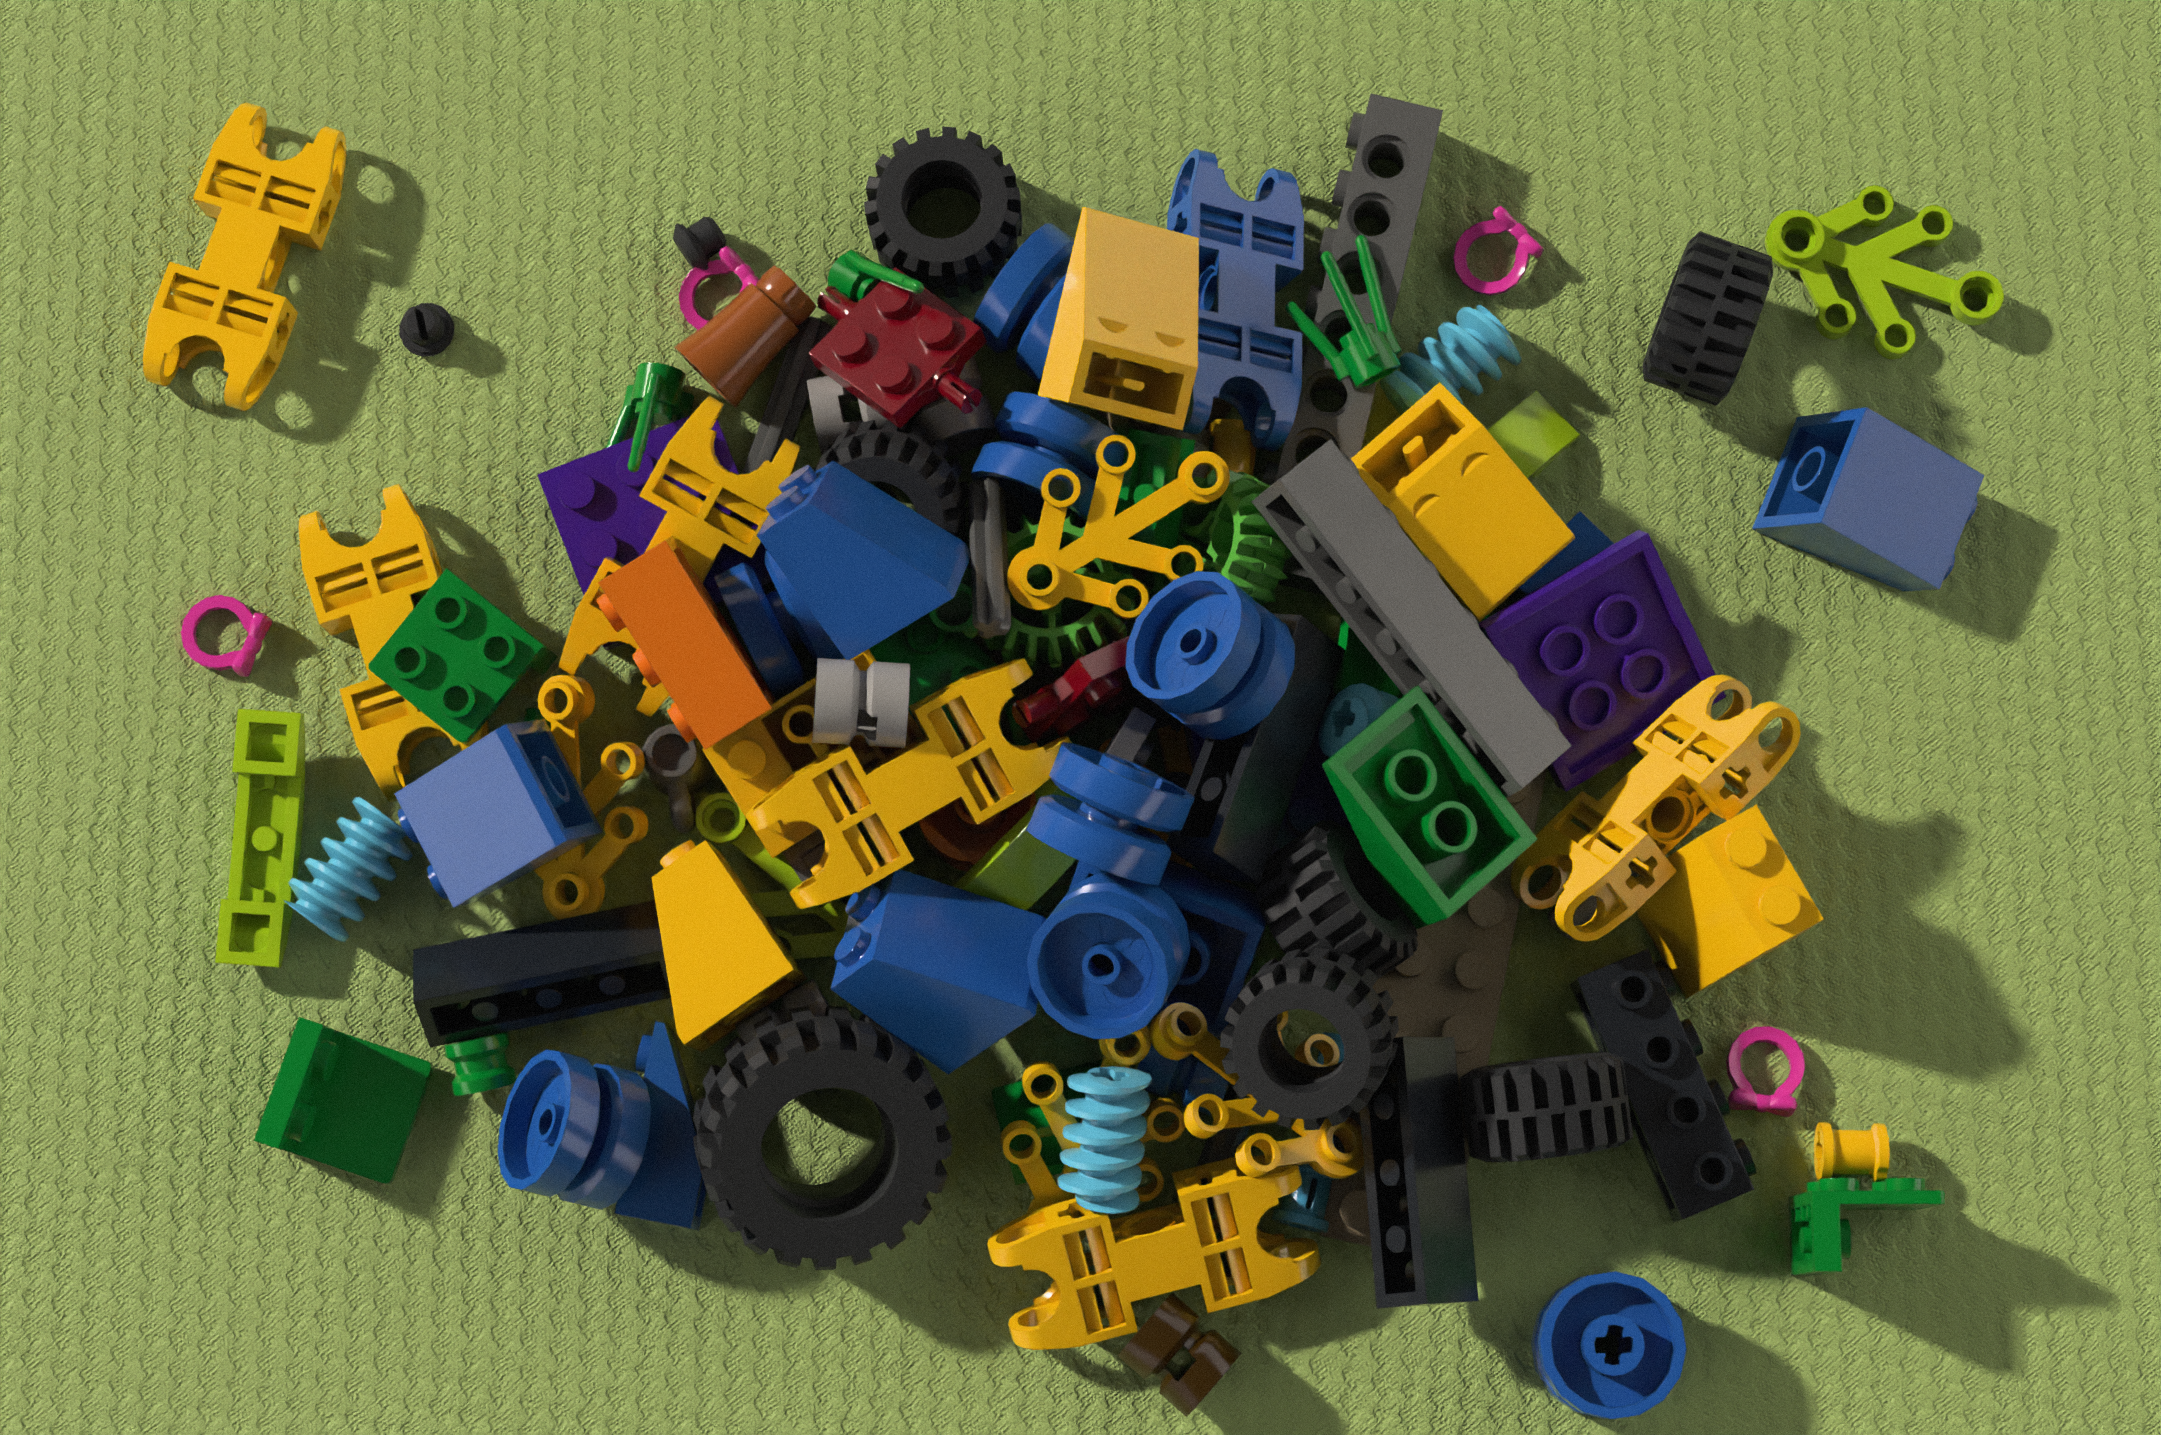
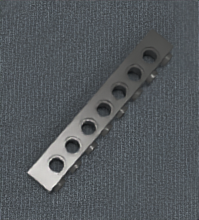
(1407, 137)

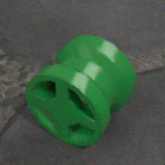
(480, 1064)

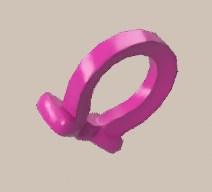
(1502, 223)
(728, 263)
(240, 661)
(1743, 1095)

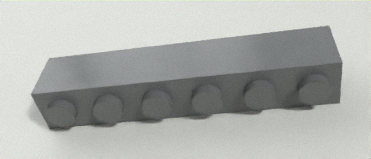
(1409, 615)

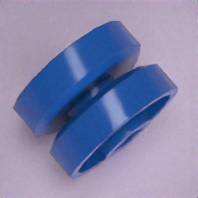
(1026, 299)
(1041, 438)
(774, 625)
(1210, 655)
(1106, 823)
(1108, 956)
(574, 1129)
(1646, 1336)

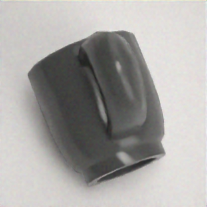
(677, 771)

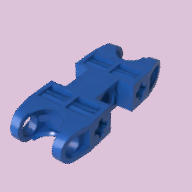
(1240, 269)

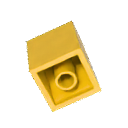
(1726, 903)
(716, 945)

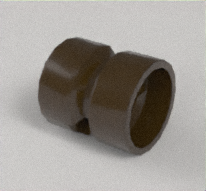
(1162, 1337)

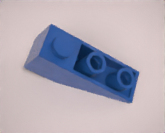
(669, 1179)

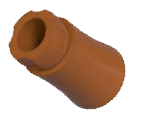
(747, 334)

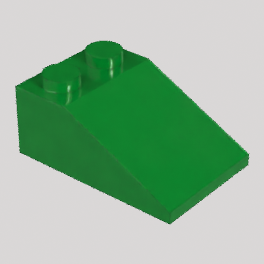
(1424, 810)

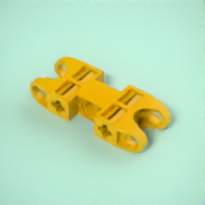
(231, 297)
(692, 522)
(374, 593)
(909, 783)
(1655, 806)
(1153, 1254)

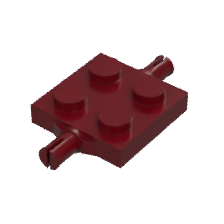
(898, 350)
(1089, 687)

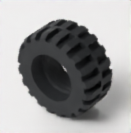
(834, 1216)

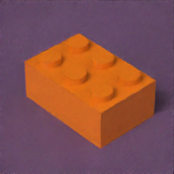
(685, 644)

